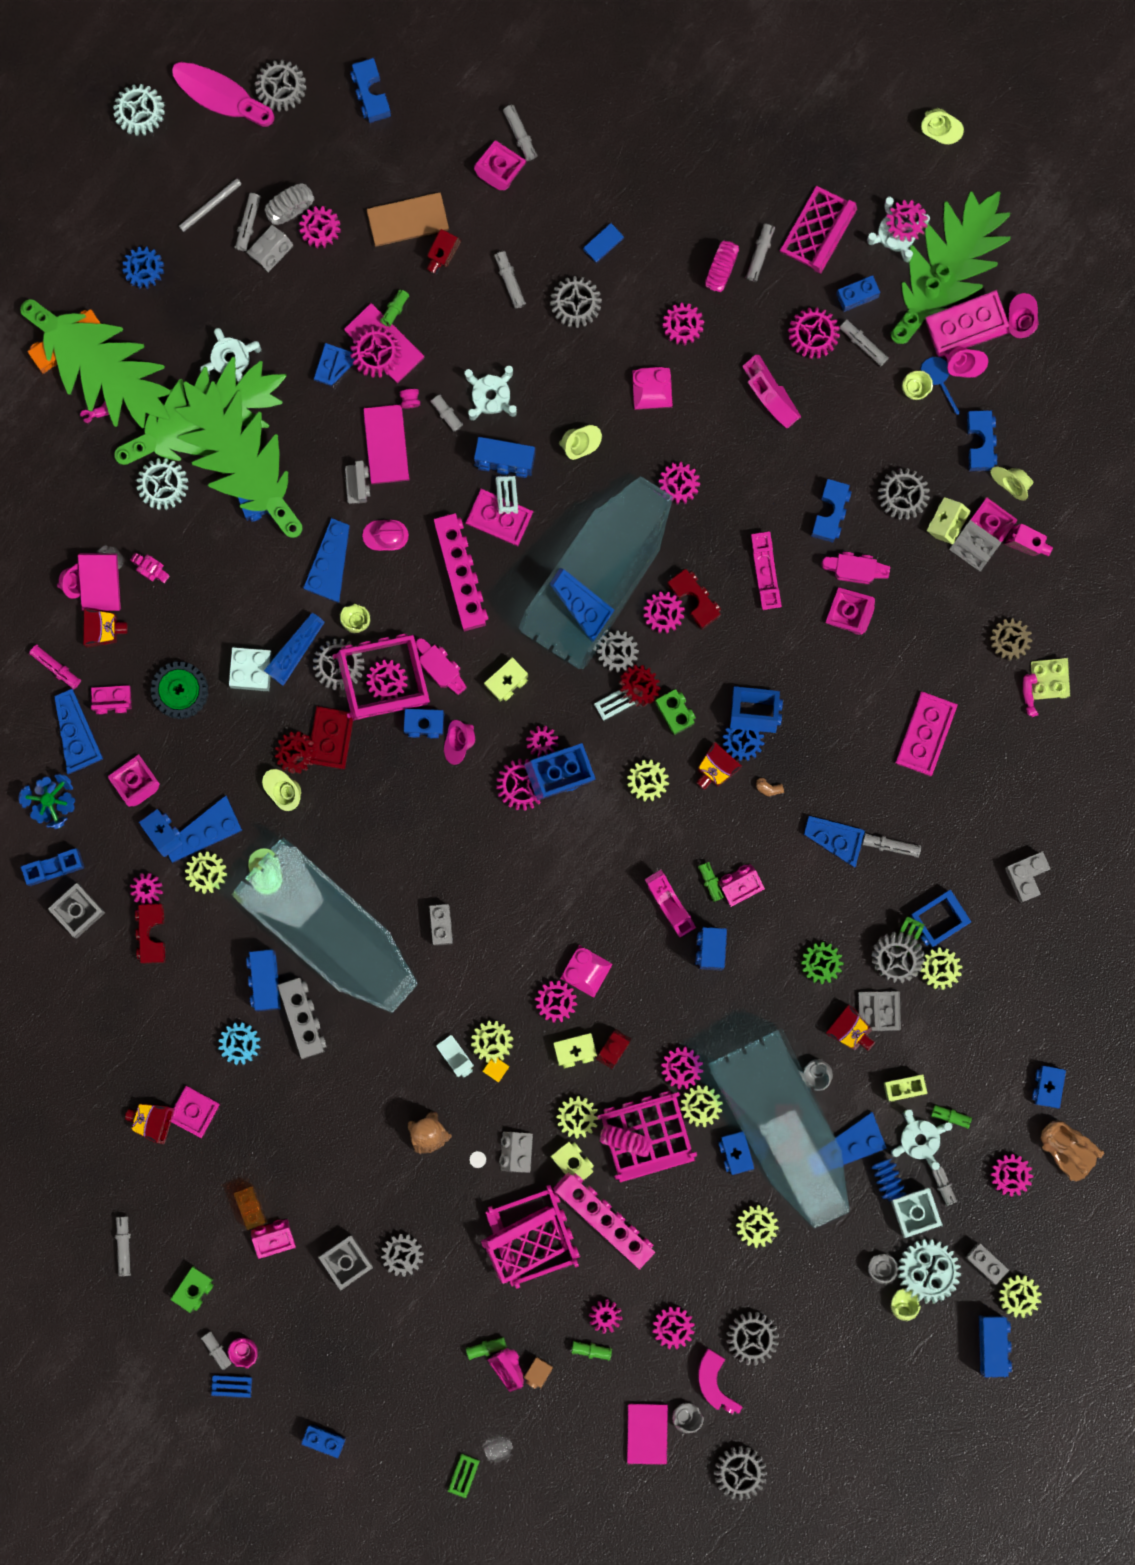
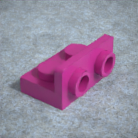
(111, 698)
(740, 884)
(272, 1238)

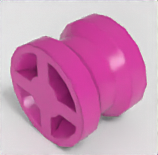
(410, 398)

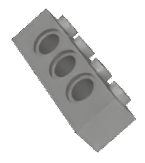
(305, 1048)

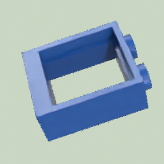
(755, 722)
(957, 910)

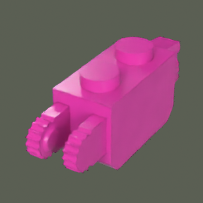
(856, 569)
(439, 667)

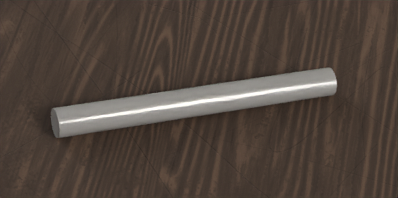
(209, 205)

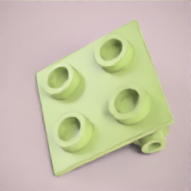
(1051, 679)

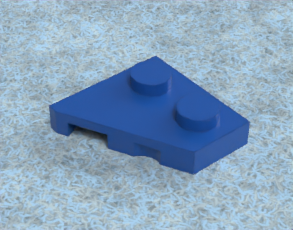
(332, 364)

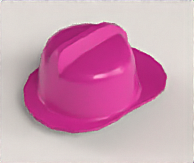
(1023, 315)
(966, 362)
(385, 535)
(70, 581)
(458, 740)

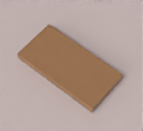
(407, 219)

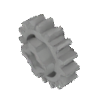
(623, 645)
(407, 1264)

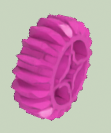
(722, 266)
(819, 317)
(373, 335)
(509, 796)
(626, 1140)

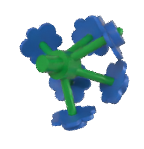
(47, 790)

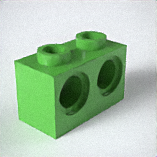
(671, 713)

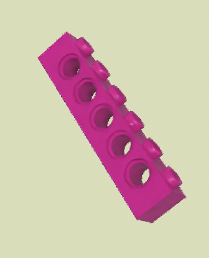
(443, 526)
(637, 1256)

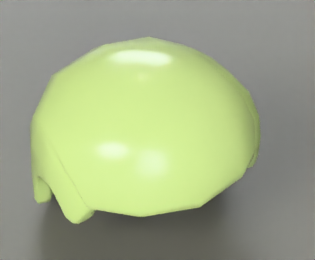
(917, 385)
(355, 618)
(904, 1306)

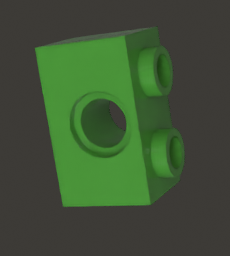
(184, 1298)

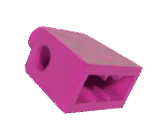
(1021, 539)

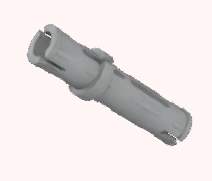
(523, 139)
(241, 243)
(760, 252)
(509, 278)
(863, 342)
(891, 845)
(123, 1246)

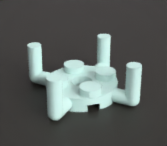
(887, 238)
(232, 345)
(493, 383)
(932, 1137)

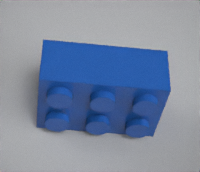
(504, 457)
(559, 771)
(712, 949)
(264, 980)
(994, 1346)

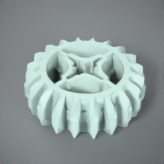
(145, 113)
(159, 491)

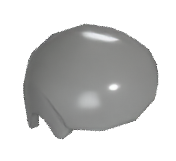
(818, 1074)
(883, 1268)
(687, 1418)

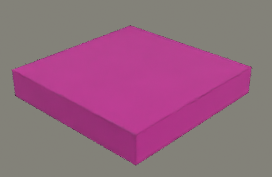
(194, 1111)

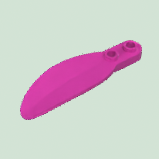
(219, 93)

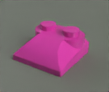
(499, 166)
(652, 388)
(994, 519)
(851, 611)
(134, 781)
(586, 971)
(507, 1368)

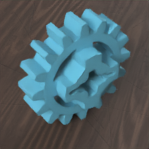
(232, 1049)

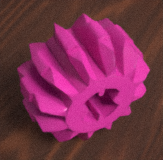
(548, 744)
(151, 883)
(600, 1311)

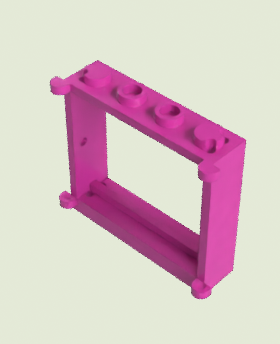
(386, 706)
(496, 1225)

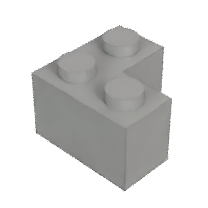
(1022, 875)

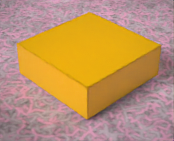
(496, 1070)

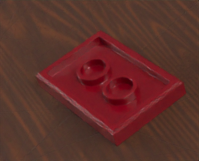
(331, 737)

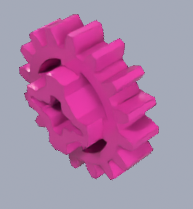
(911, 215)
(327, 225)
(677, 318)
(687, 483)
(149, 567)
(657, 601)
(385, 688)
(548, 991)
(683, 1059)
(1018, 1169)
(672, 1319)

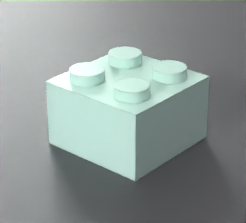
(248, 669)
(916, 1212)

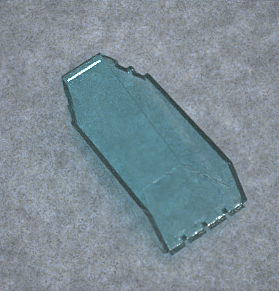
(606, 558)
(326, 927)
(785, 1126)

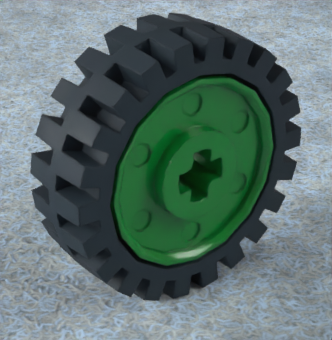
(187, 702)

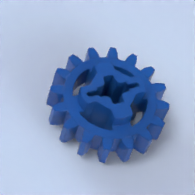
(139, 274)
(741, 752)

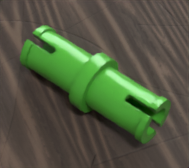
(394, 308)
(711, 881)
(951, 1116)
(486, 1348)
(591, 1350)

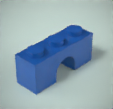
(374, 106)
(982, 424)
(827, 527)
(52, 868)

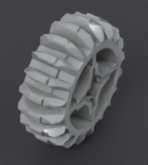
(294, 93)
(289, 204)
(575, 285)
(906, 501)
(334, 672)
(889, 945)
(741, 1325)
(724, 1467)

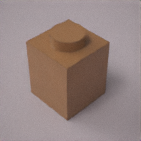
(538, 1373)

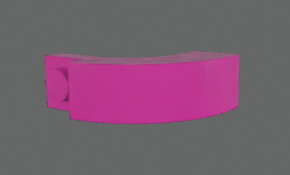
(669, 903)
(707, 1375)

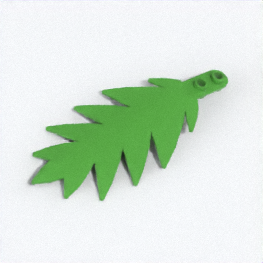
(939, 283)
(79, 347)
(163, 434)
(237, 453)

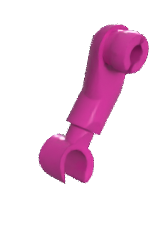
(97, 412)
(1028, 680)

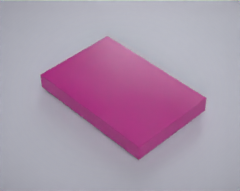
(504, 526)
(99, 581)
(647, 1434)

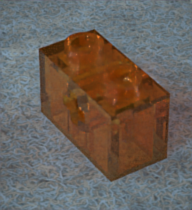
(250, 1207)

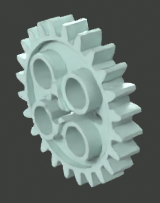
(913, 1265)

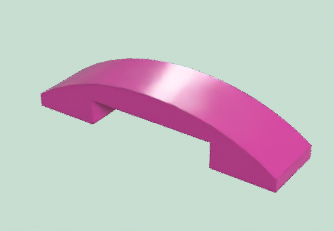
(765, 570)

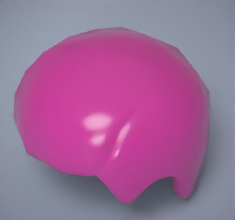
(243, 1352)

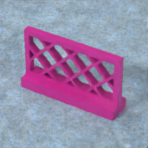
(834, 232)
(516, 1230)

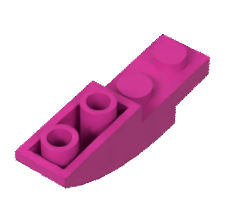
(770, 394)

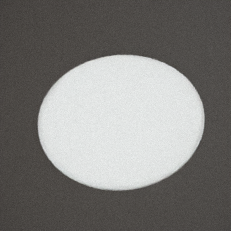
(477, 1159)

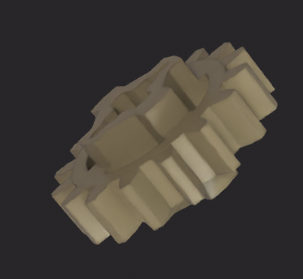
(1014, 648)

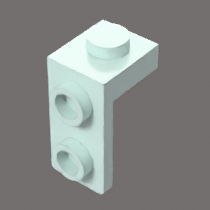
(455, 1056)

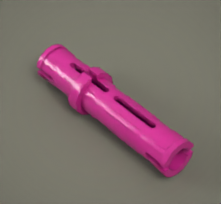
(60, 671)

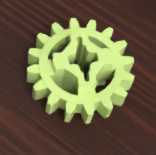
(640, 775)
(214, 870)
(948, 974)
(499, 1031)
(700, 1097)
(568, 1117)
(757, 1217)
(1017, 1306)

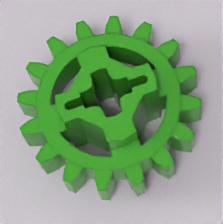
(818, 954)

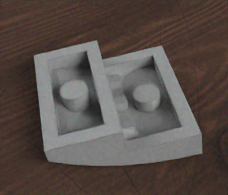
(975, 545)
(880, 1010)

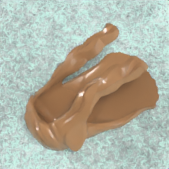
(428, 1134)
(1070, 1149)

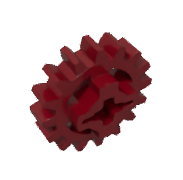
(635, 689)
(296, 761)

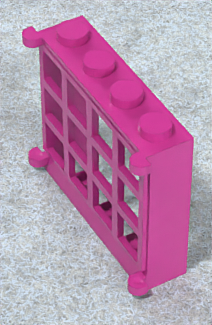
(658, 1164)

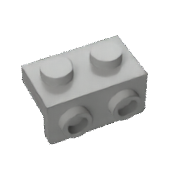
(270, 248)
(356, 484)
(516, 1152)

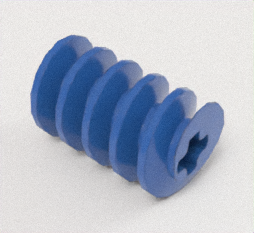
(888, 1180)

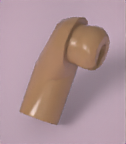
(767, 789)

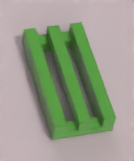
(914, 923)
(469, 1460)

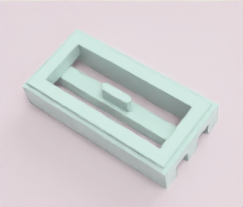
(507, 509)
(612, 713)

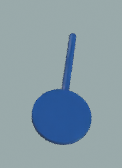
(938, 371)

